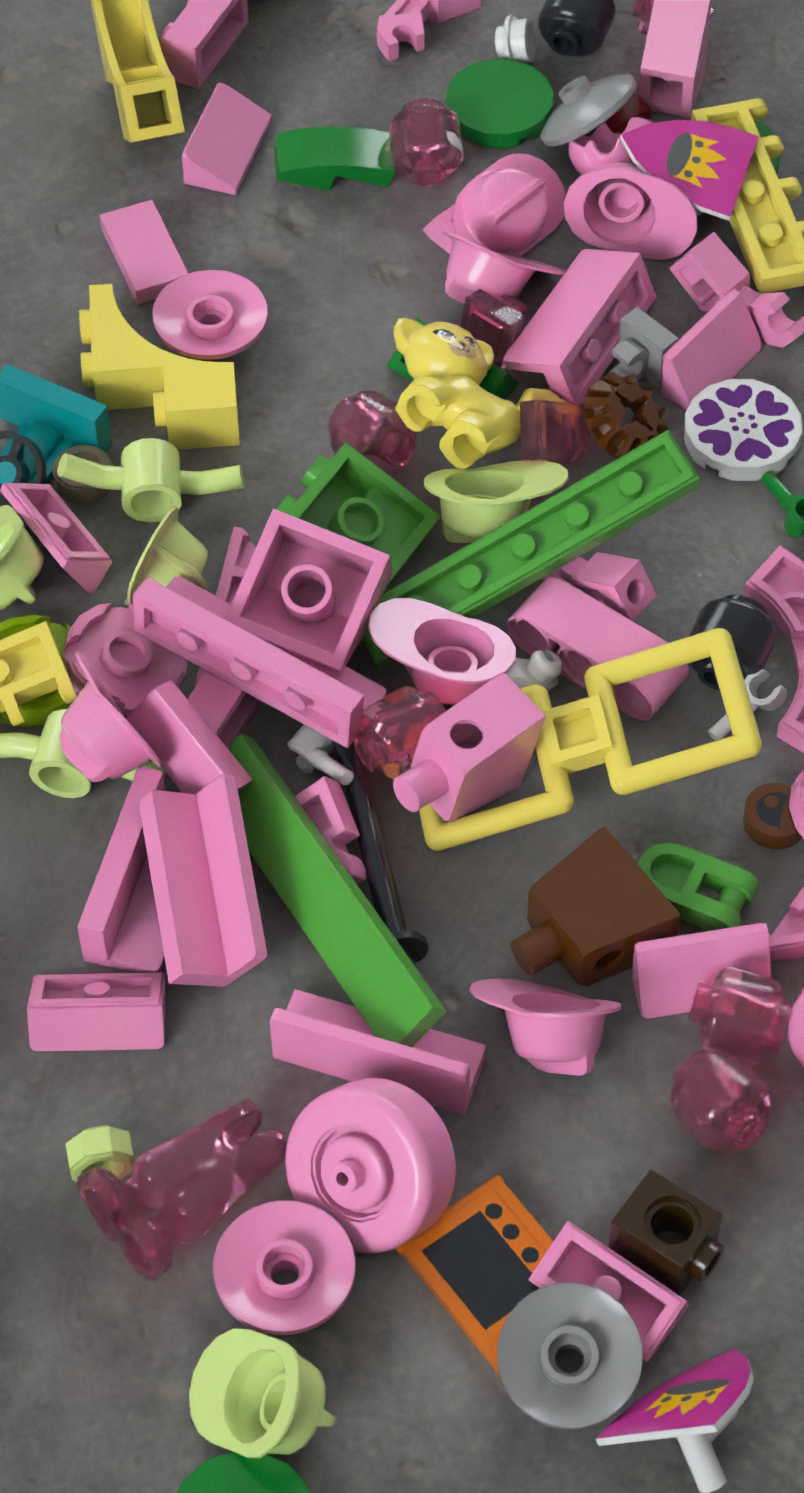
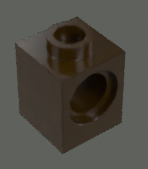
(665, 1206)

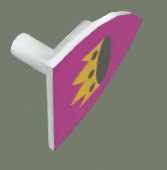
(697, 157)
(693, 1409)

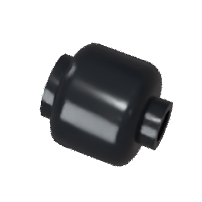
(577, 23)
(750, 631)

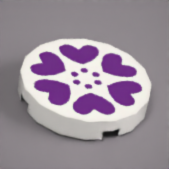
(742, 429)

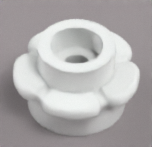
(516, 40)

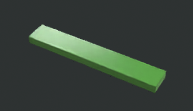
(551, 533)
(331, 906)

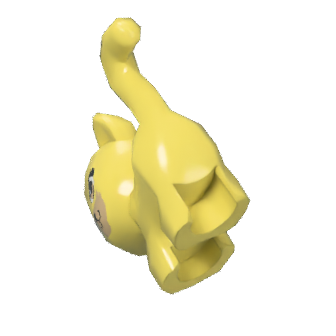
(447, 391)

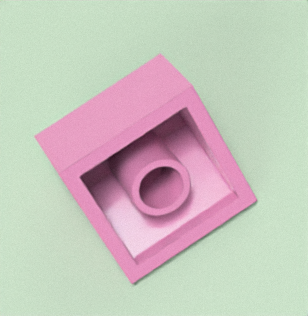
(310, 590)

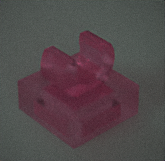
(493, 321)

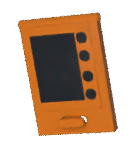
(480, 1260)

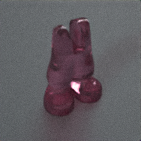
(187, 1176)

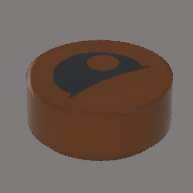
(769, 818)

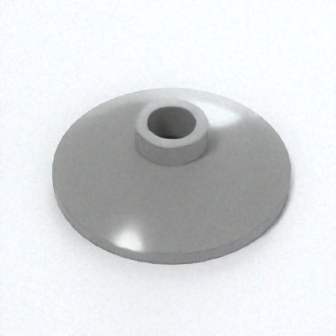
(586, 107)
(574, 1319)

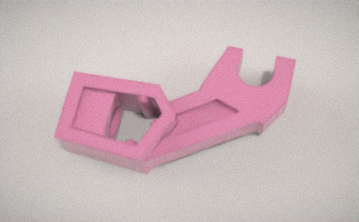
(406, 20)
(713, 270)
(610, 580)

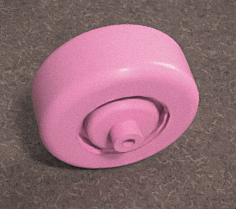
(372, 1162)

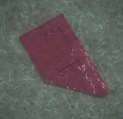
(553, 431)

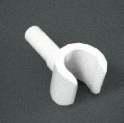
(770, 703)
(313, 753)

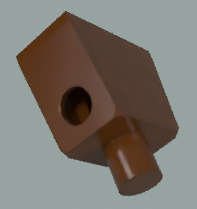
(593, 913)

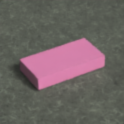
(142, 249)

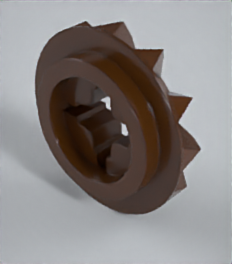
(605, 408)

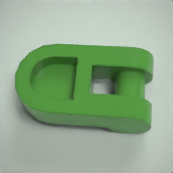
(681, 876)

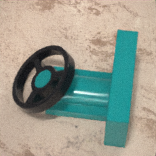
(48, 424)

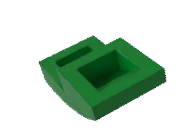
(320, 154)

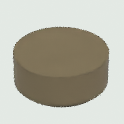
(76, 491)

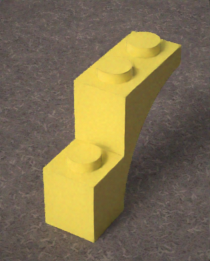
(137, 69)
(129, 372)

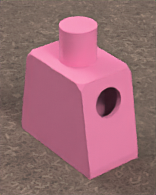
(473, 751)

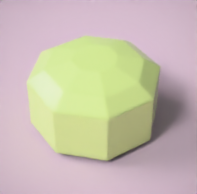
(103, 1148)

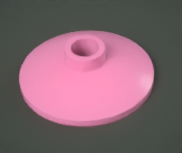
(210, 314)
(279, 1239)

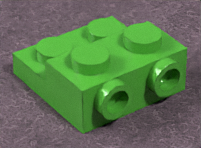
(362, 504)

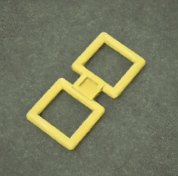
(592, 734)

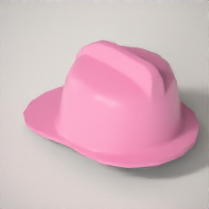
(510, 205)
(630, 212)
(493, 271)
(441, 647)
(98, 735)
(547, 1024)

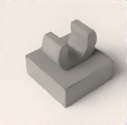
(642, 347)

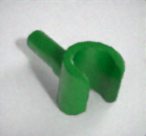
(789, 502)

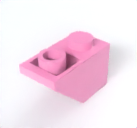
(675, 55)

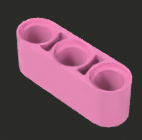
(589, 634)

